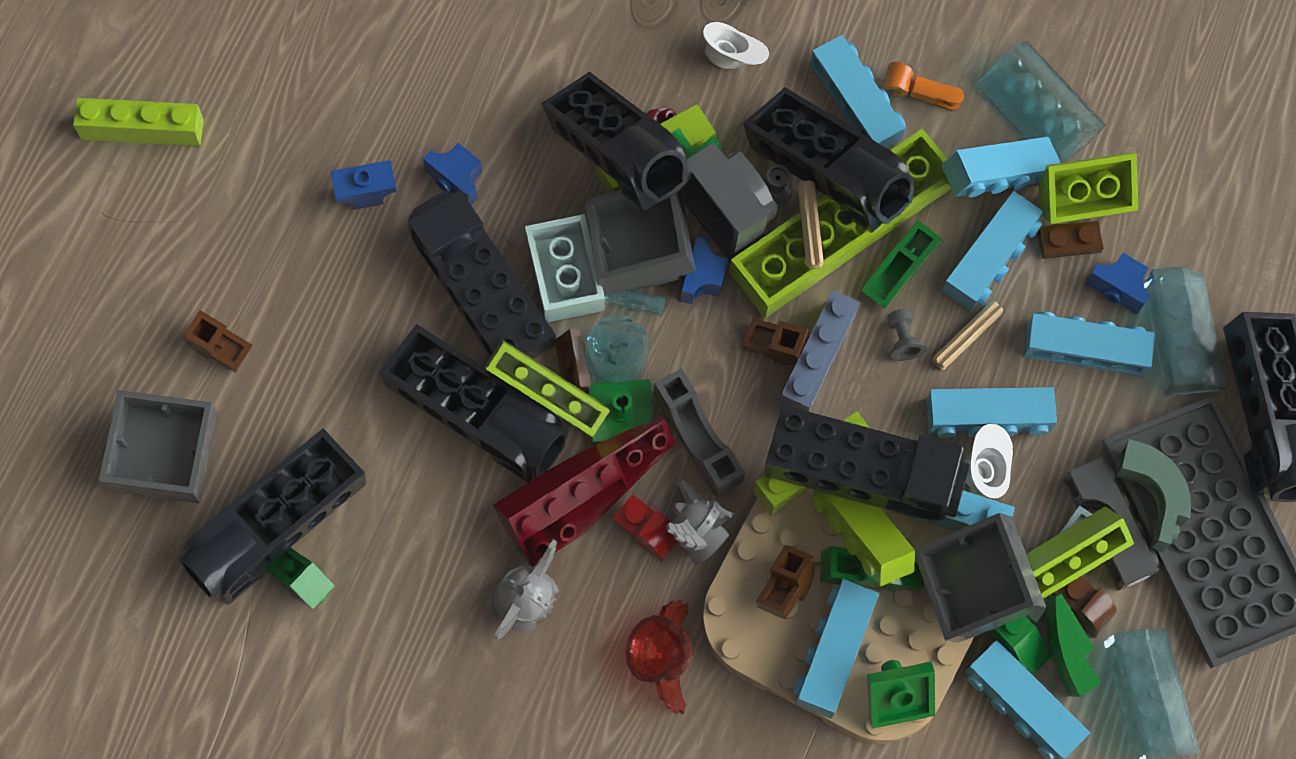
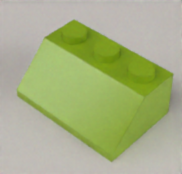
(1089, 188)

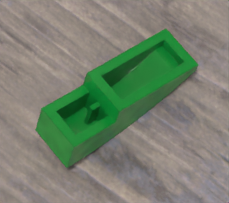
(902, 264)
(840, 565)
(1069, 647)

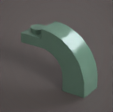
(1164, 481)

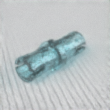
(638, 300)

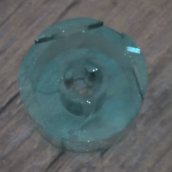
(634, 347)

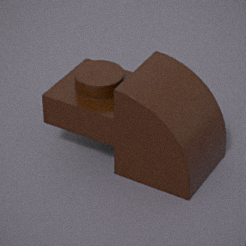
(215, 341)
(780, 341)
(789, 581)
(1090, 606)

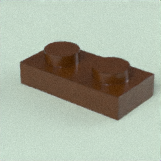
(1070, 239)
(572, 359)

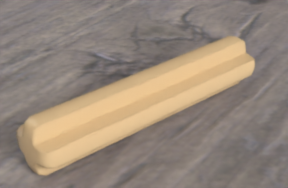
(810, 224)
(967, 335)

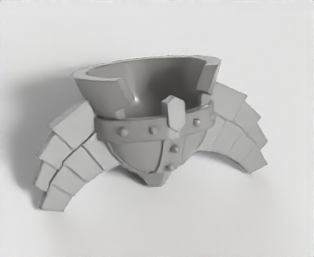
(698, 524)
(525, 596)

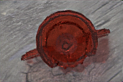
(661, 652)

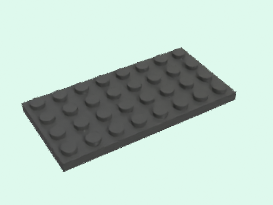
(1230, 555)

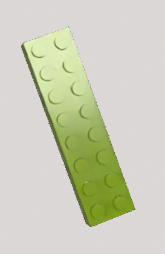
(775, 266)

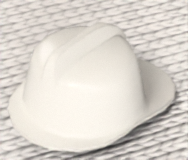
(731, 48)
(990, 461)

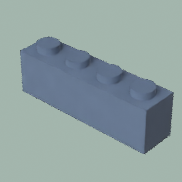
(819, 352)

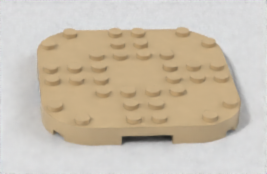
(773, 649)

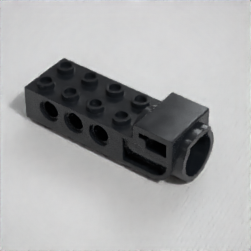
(619, 140)
(842, 162)
(477, 276)
(1265, 373)
(475, 404)
(867, 465)
(271, 517)

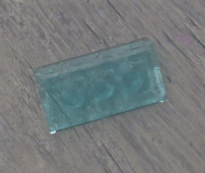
(1039, 101)
(1184, 331)
(1151, 694)

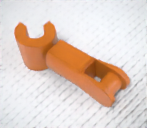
(900, 77)

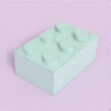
(564, 268)

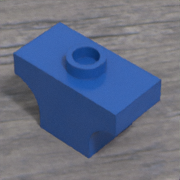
(454, 170)
(364, 184)
(708, 275)
(1121, 282)

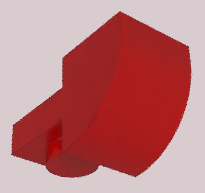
(646, 527)

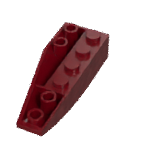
(580, 489)

